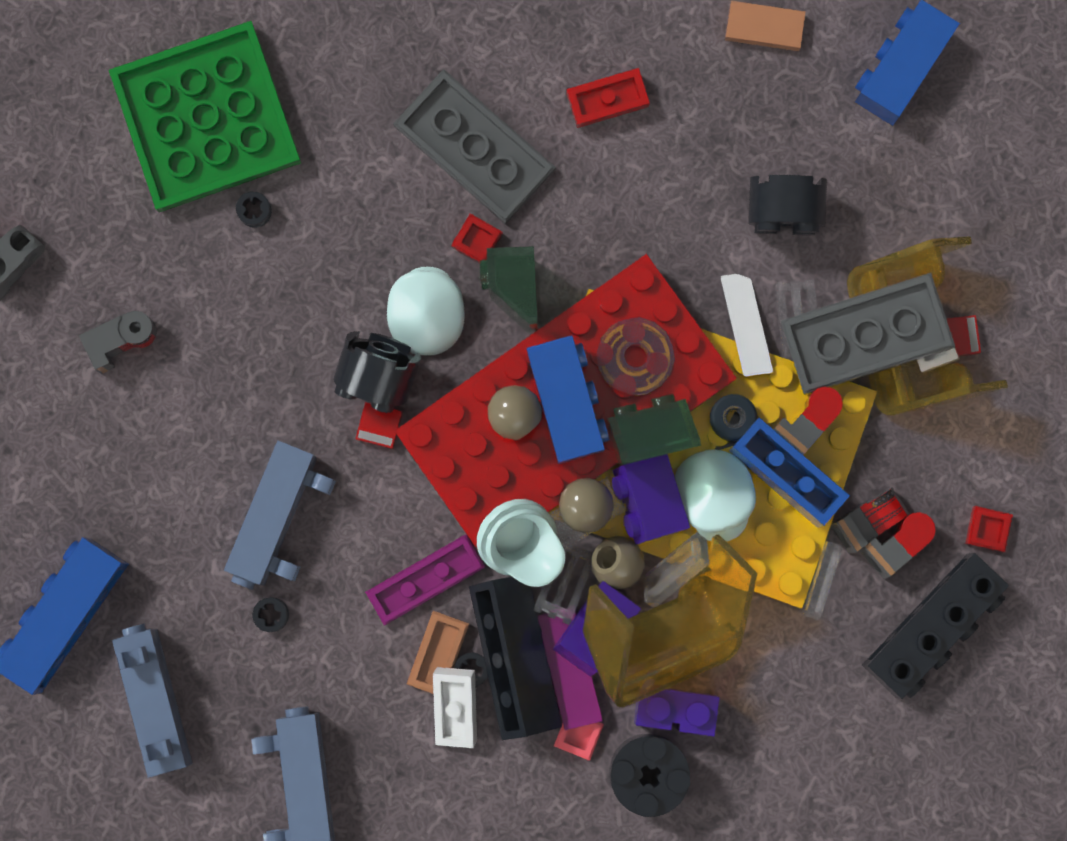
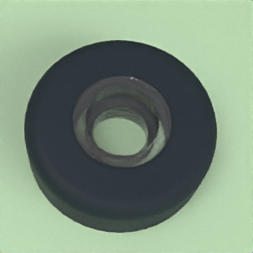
(727, 404)

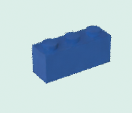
(905, 61)
(567, 399)
(789, 473)

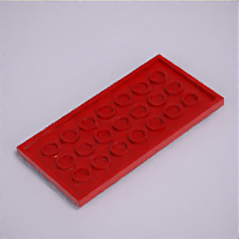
(481, 469)

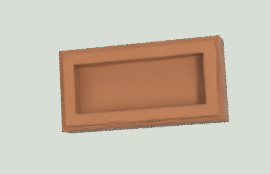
(765, 26)
(438, 649)

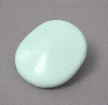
(426, 311)
(716, 493)
(521, 542)

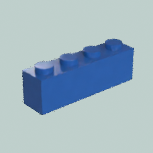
(60, 615)

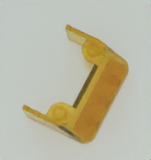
(905, 386)
(675, 638)

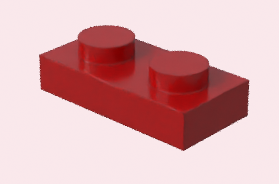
(607, 98)

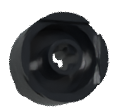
(789, 203)
(376, 371)
(672, 777)

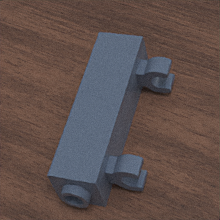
(271, 515)
(151, 700)
(303, 776)

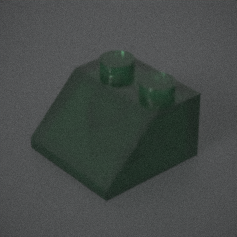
(511, 283)
(652, 430)

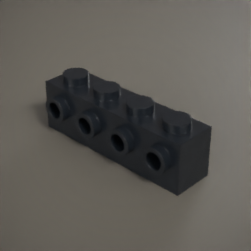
(936, 626)
(515, 658)

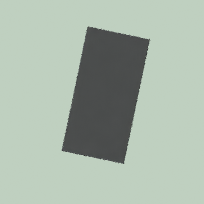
(474, 146)
(868, 333)

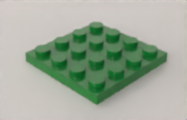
(204, 116)

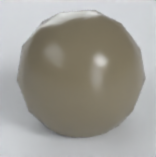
(514, 411)
(586, 505)
(618, 562)

